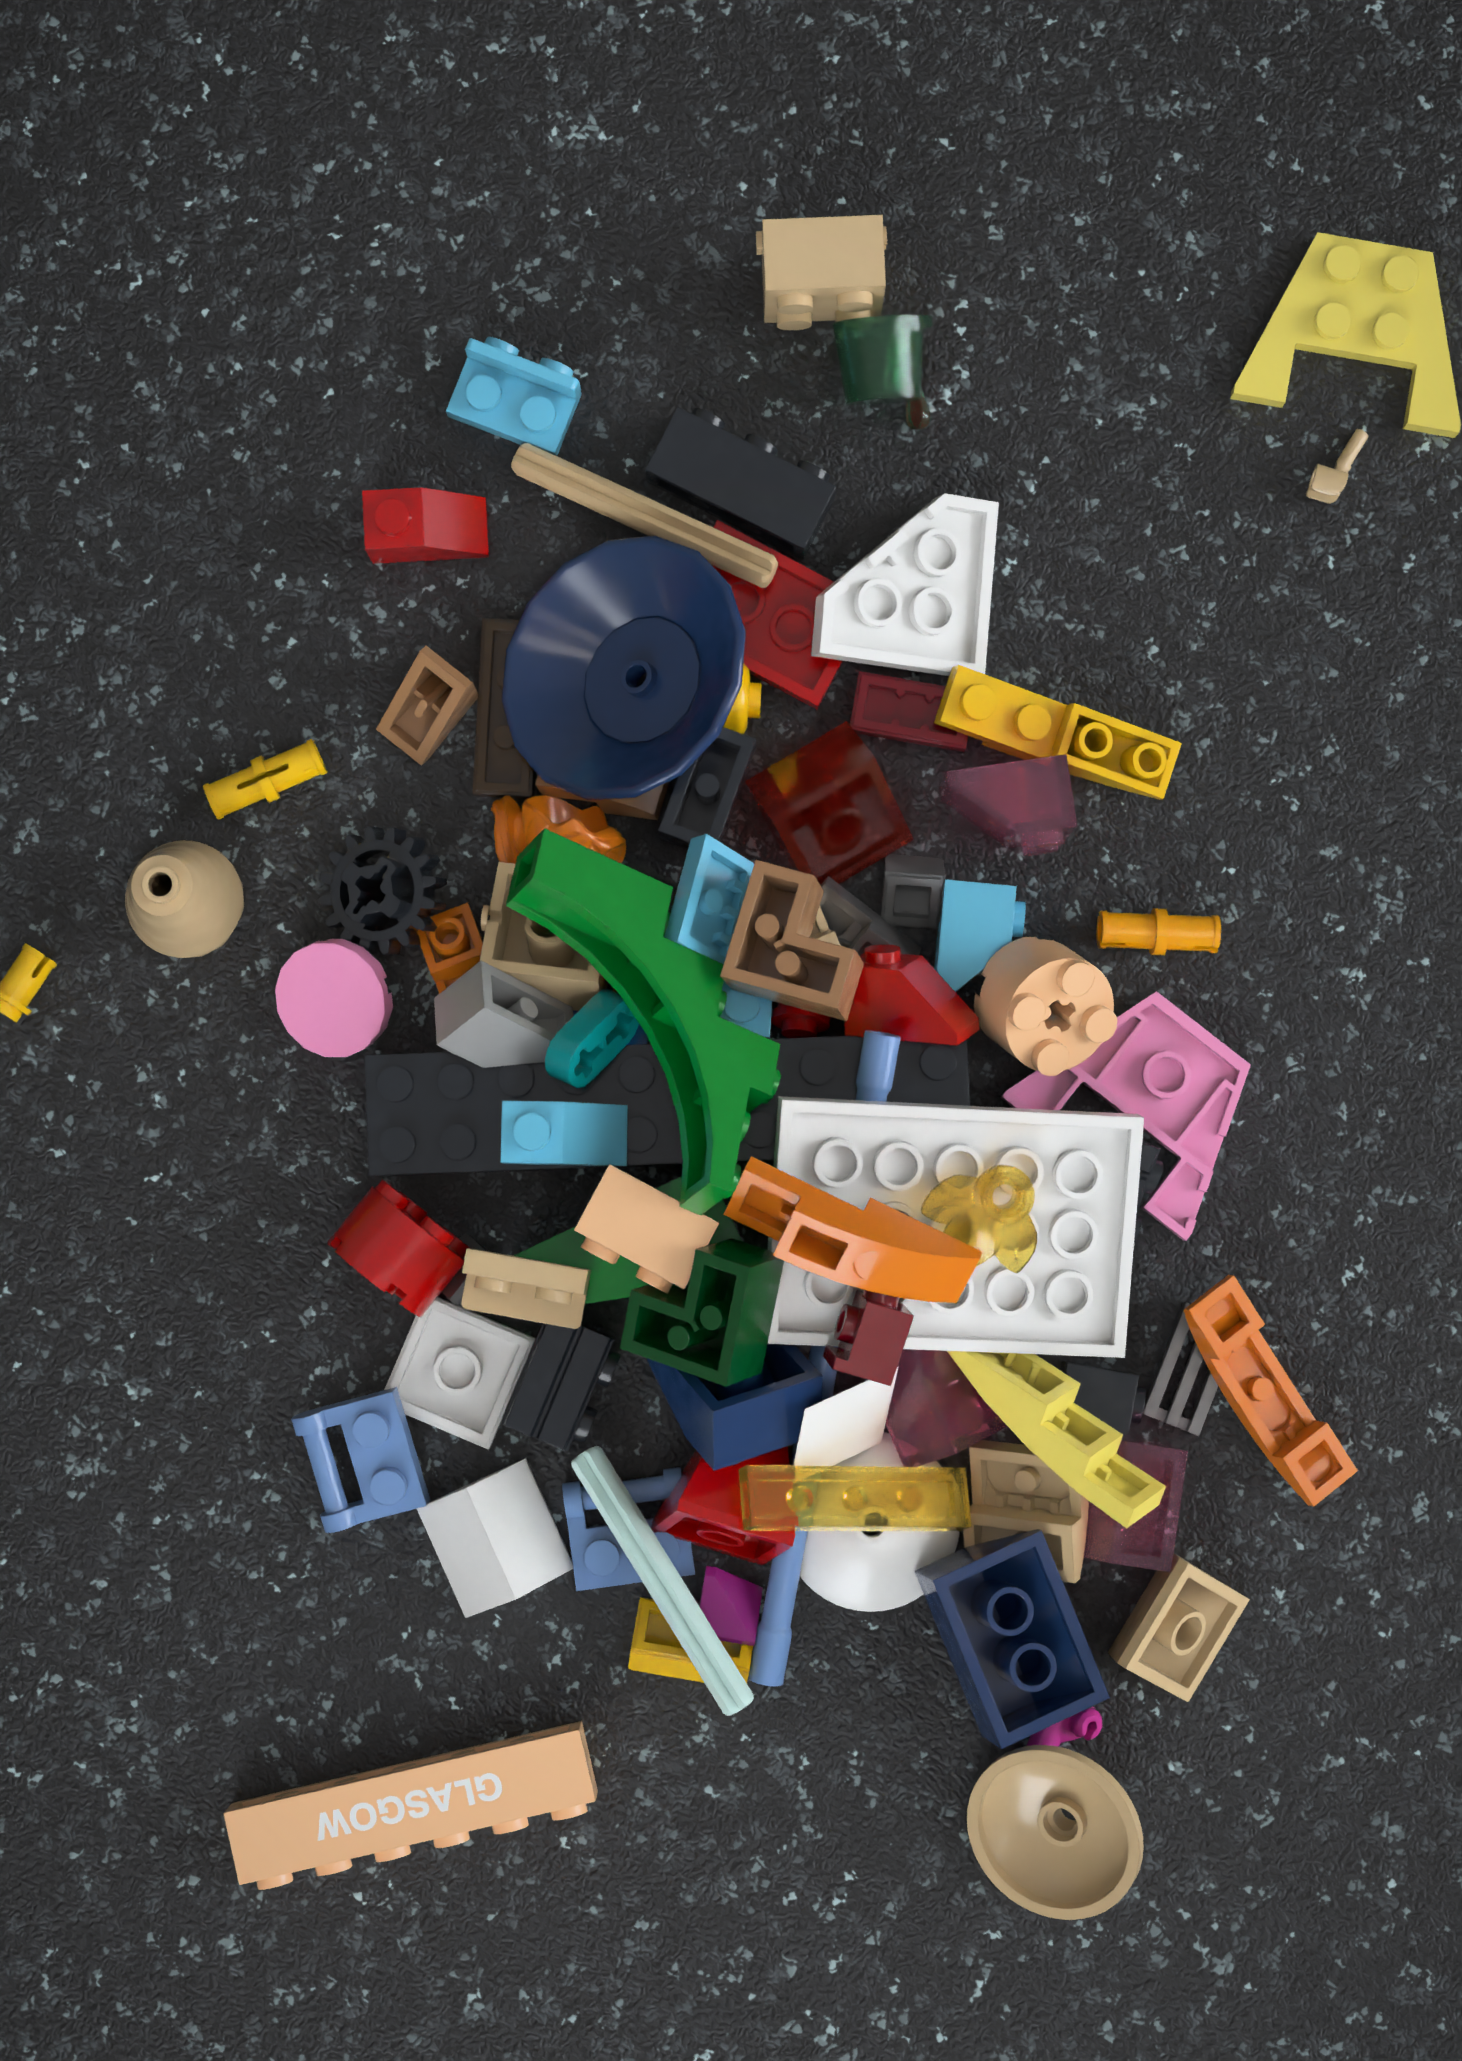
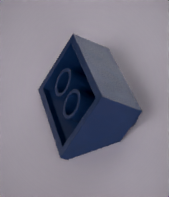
(1012, 1636)

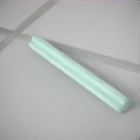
(662, 1580)

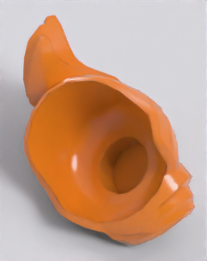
(518, 827)

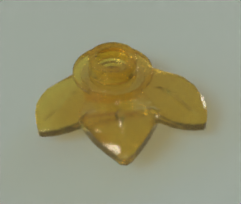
(973, 1218)

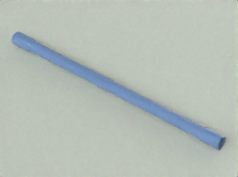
(774, 1631)

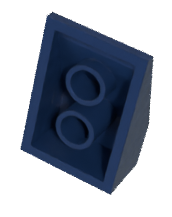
(748, 1415)

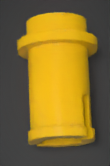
(23, 982)

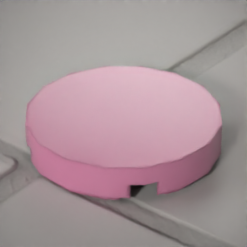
(333, 998)

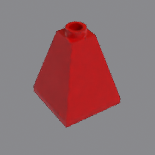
(709, 1511)

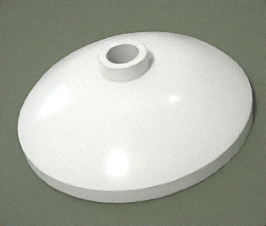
(876, 1569)

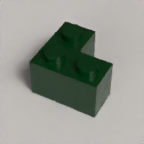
(714, 1324)

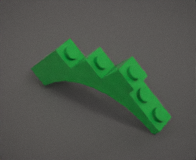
(674, 993)

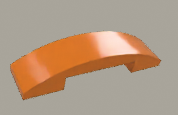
(1263, 1395)

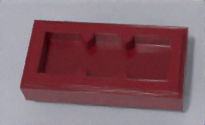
(902, 712)

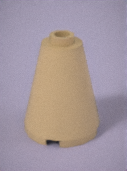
(184, 899)

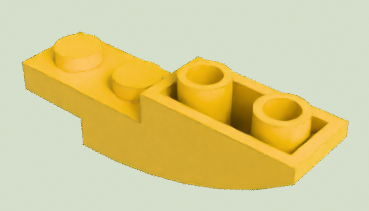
(1039, 727)

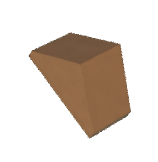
(427, 706)

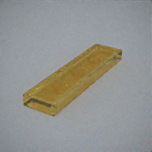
(854, 1498)

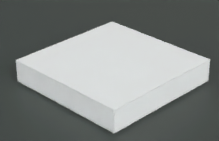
(459, 1371)

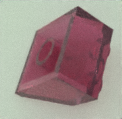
(1016, 802)

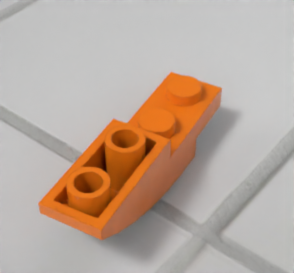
(853, 1246)

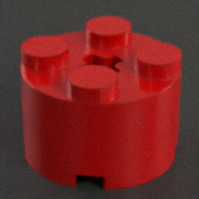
(399, 1247)

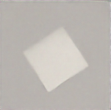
(844, 1424)

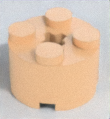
(1045, 1005)

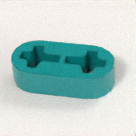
(590, 1039)

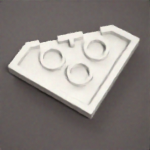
(918, 594)

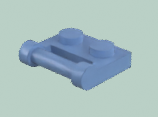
(379, 1452)
(594, 1549)

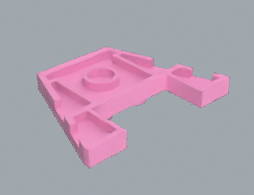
(1173, 1078)

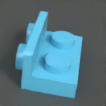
(515, 395)
(709, 897)

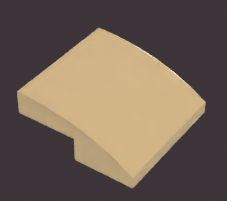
(1021, 1494)

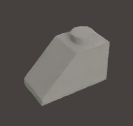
(497, 1018)

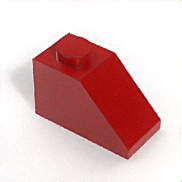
(423, 525)
(907, 999)

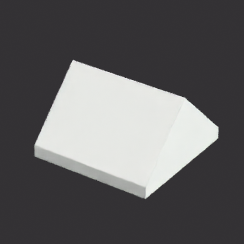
(496, 1539)

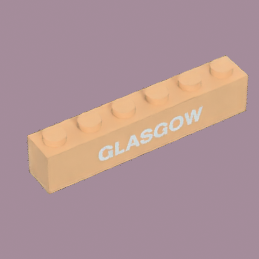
(411, 1804)

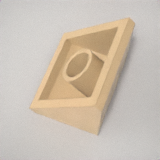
(1178, 1628)

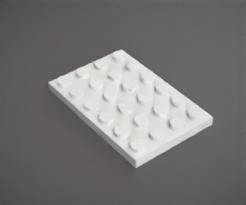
(1084, 1211)

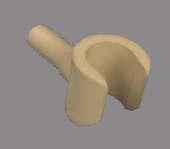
(1329, 482)

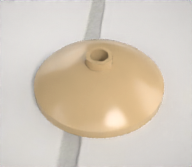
(1038, 1853)

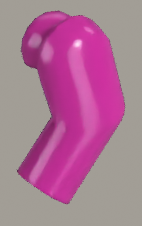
(1083, 1724)

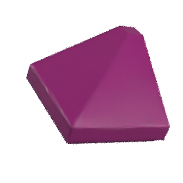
(731, 1606)

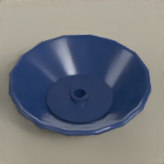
(589, 642)

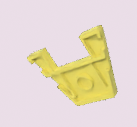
(1362, 306)

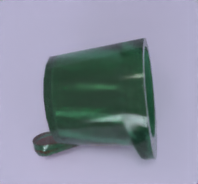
(884, 362)

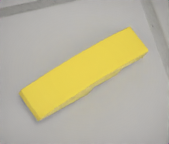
(1075, 1444)

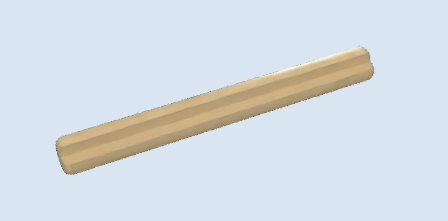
(643, 514)

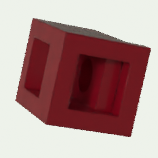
(870, 1337)

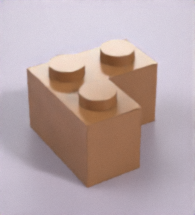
(774, 950)

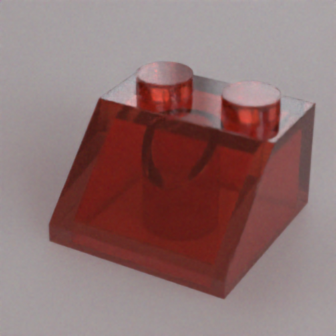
(830, 807)

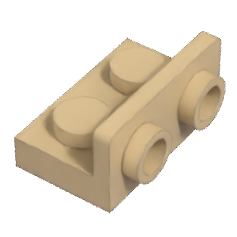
(524, 1288)

